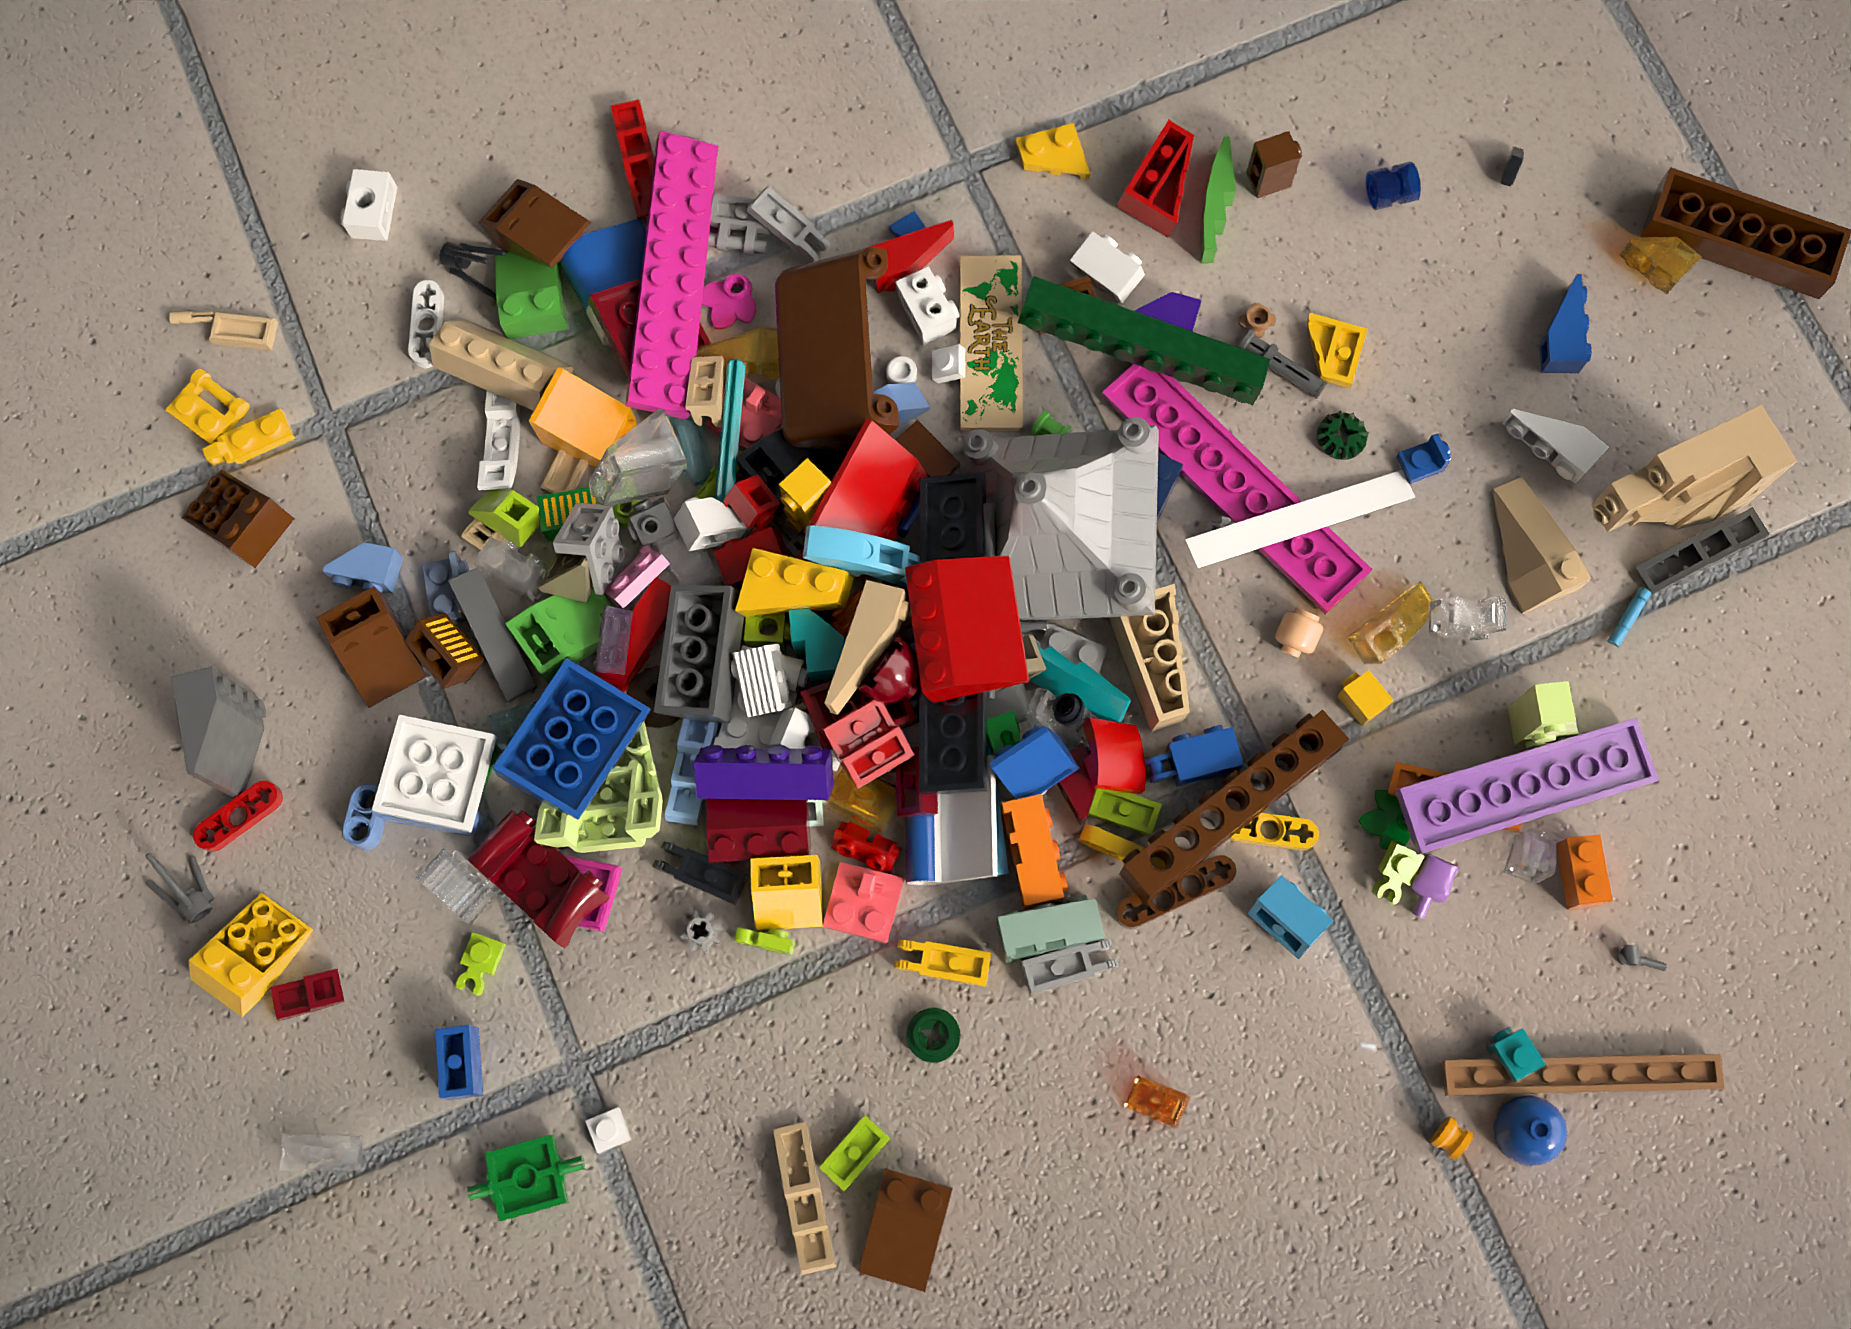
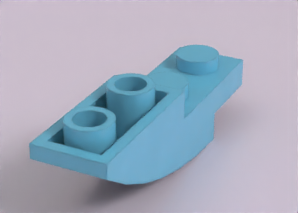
(859, 553)

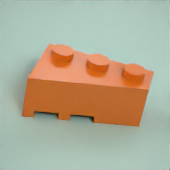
(1033, 851)

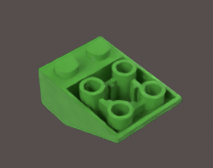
(558, 631)

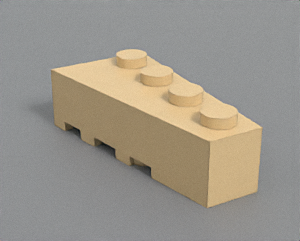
(1155, 660)

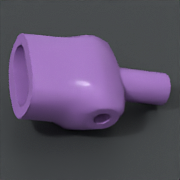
(1432, 883)

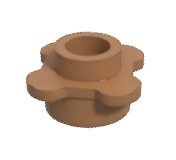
(1261, 312)

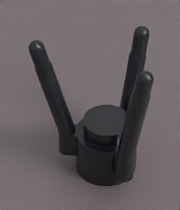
(460, 257)

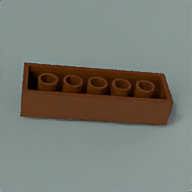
(1748, 233)

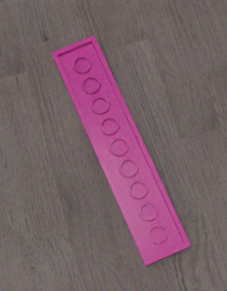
(672, 274)
(1235, 482)

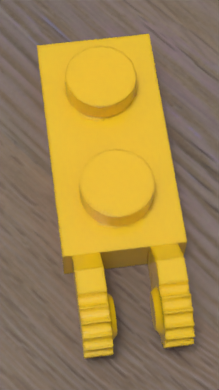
(947, 962)

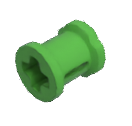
(1047, 425)

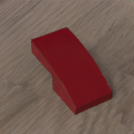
(307, 995)

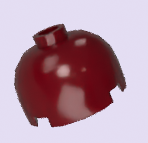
(893, 674)

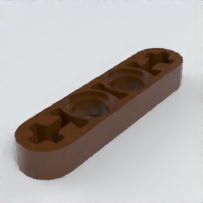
(1177, 895)

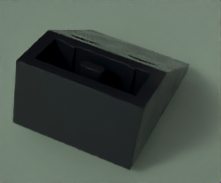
(776, 459)

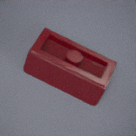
(909, 799)

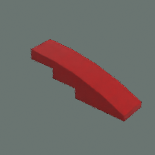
(636, 152)
(647, 626)

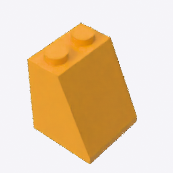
(579, 418)

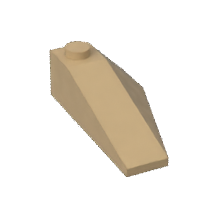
(1536, 551)
(871, 632)

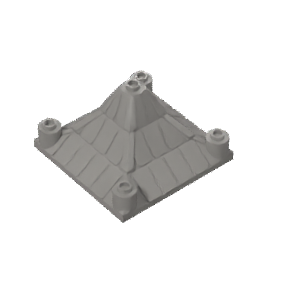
(1075, 518)

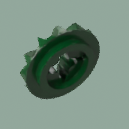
(1333, 445)
(927, 1020)

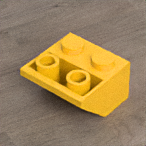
(786, 892)

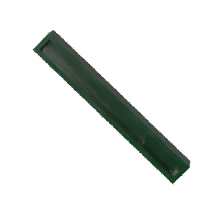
(1144, 341)

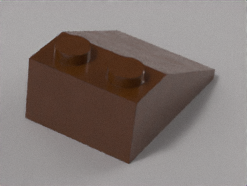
(905, 1230)

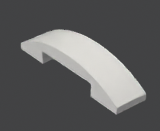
(501, 443)

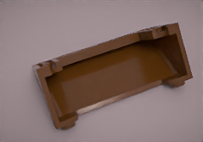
(827, 351)

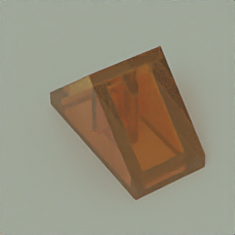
(1157, 1102)

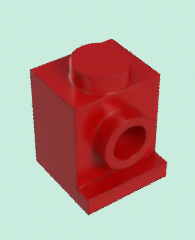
(752, 502)

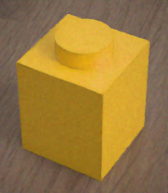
(1364, 696)

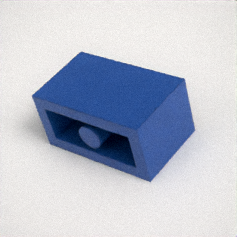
(459, 1062)

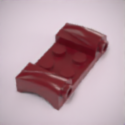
(538, 877)

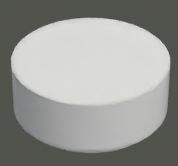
(901, 370)

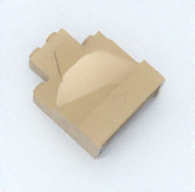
(1700, 476)

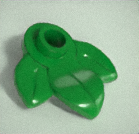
(1386, 820)

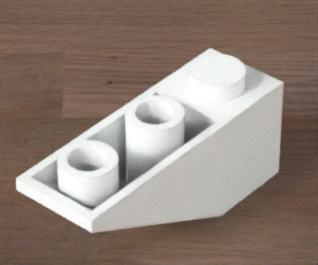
(1563, 444)

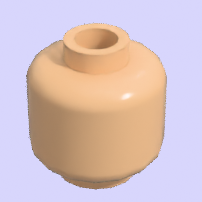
(1299, 632)

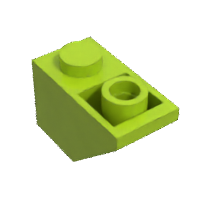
(507, 514)

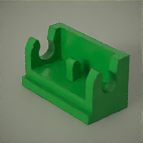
(1003, 730)

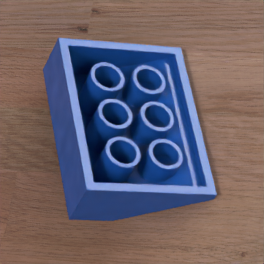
(571, 740)

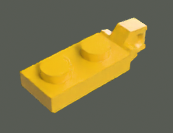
(250, 439)

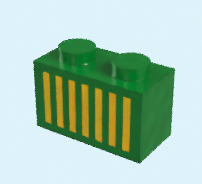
(557, 506)

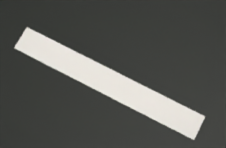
(1299, 518)

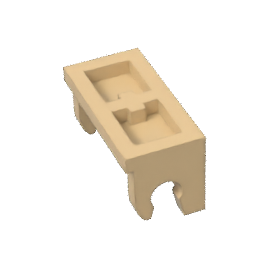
(706, 389)

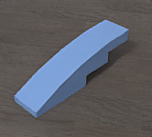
(683, 802)

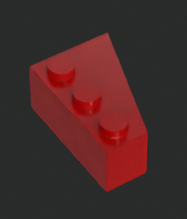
(1159, 181)

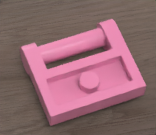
(636, 576)

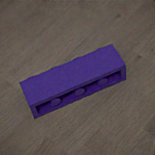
(764, 773)

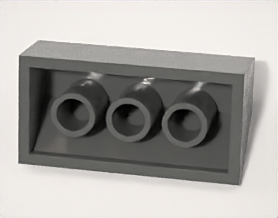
(698, 653)

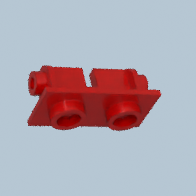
(852, 843)

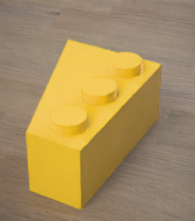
(802, 494)
(785, 583)

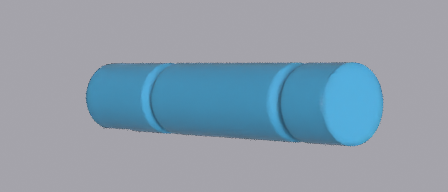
(1629, 617)

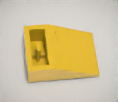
(249, 954)

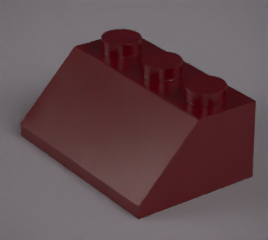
(757, 829)

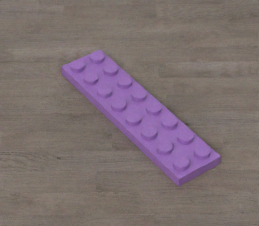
(1526, 786)

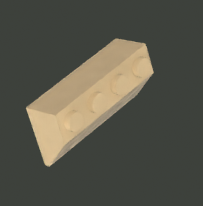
(493, 362)

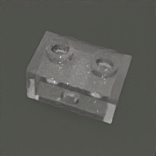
(511, 569)

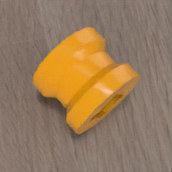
(1451, 1138)

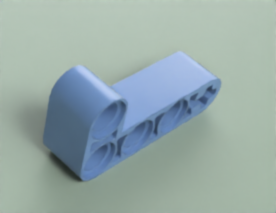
(359, 816)

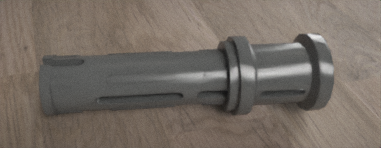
(1284, 366)

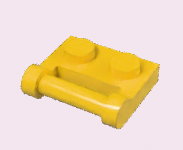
(201, 416)

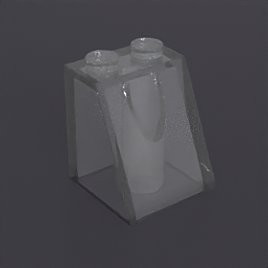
(639, 463)

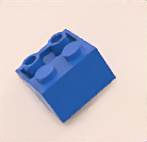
(1034, 763)

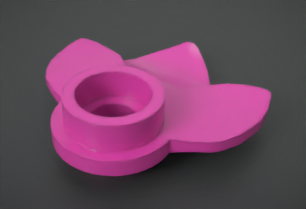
(727, 305)

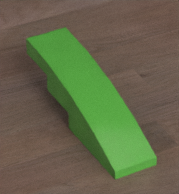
(1218, 195)

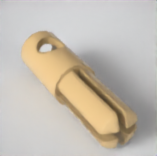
(190, 317)

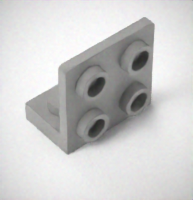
(593, 533)

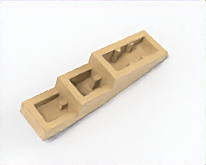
(804, 1198)

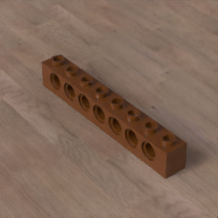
(1149, 881)

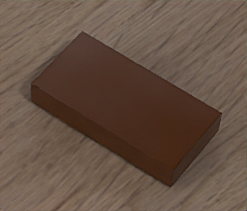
(928, 450)

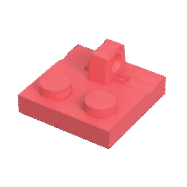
(759, 415)
(863, 902)

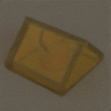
(867, 806)

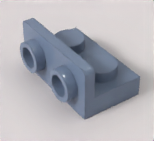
(439, 592)

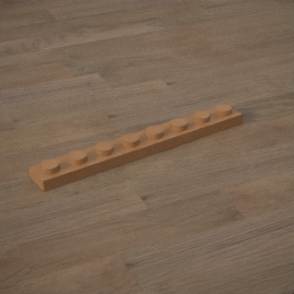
(1587, 1075)

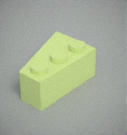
(1543, 715)

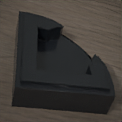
(1512, 166)

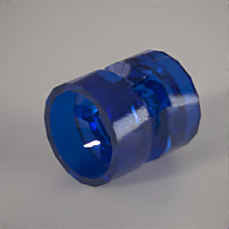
(1398, 185)

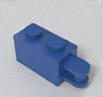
(1198, 757)

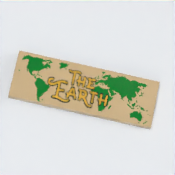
(992, 343)

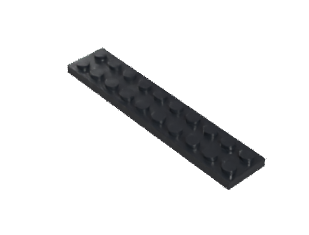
(953, 729)

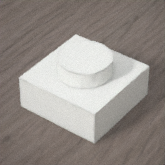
(948, 363)
(608, 1130)

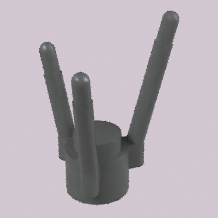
(192, 904)

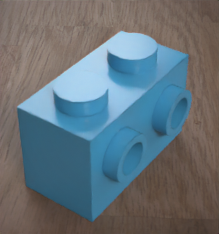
(1290, 916)

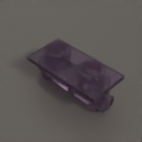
(614, 640)

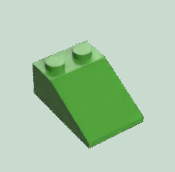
(529, 297)

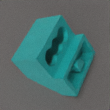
(817, 643)

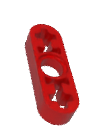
(223, 837)

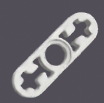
(419, 312)

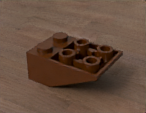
(533, 224)
(238, 518)
(371, 646)

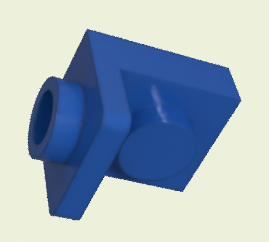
(1425, 459)

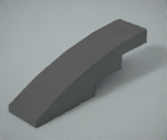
(1702, 551)
(492, 634)

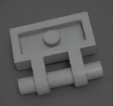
(731, 214)

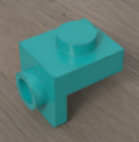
(1516, 1053)

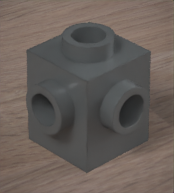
(656, 511)

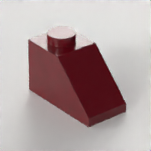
(1078, 787)

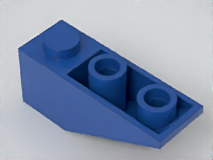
(1565, 340)

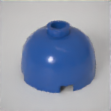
(1530, 1130)

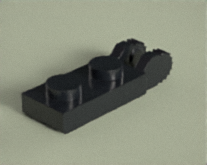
(710, 877)

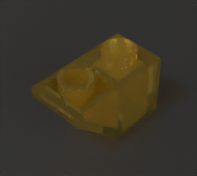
(1660, 260)

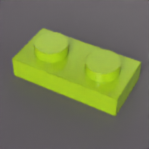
(1125, 810)
(854, 1153)

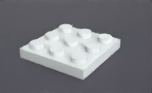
(434, 773)

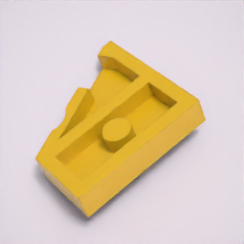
(1053, 152)
(1335, 348)

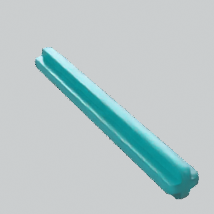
(730, 429)

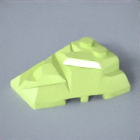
(619, 814)

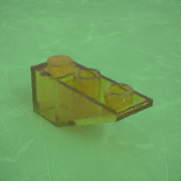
(754, 348)
(1392, 626)

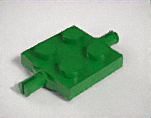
(526, 1178)

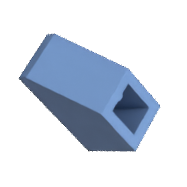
(366, 567)

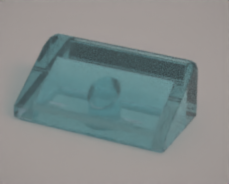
(695, 450)

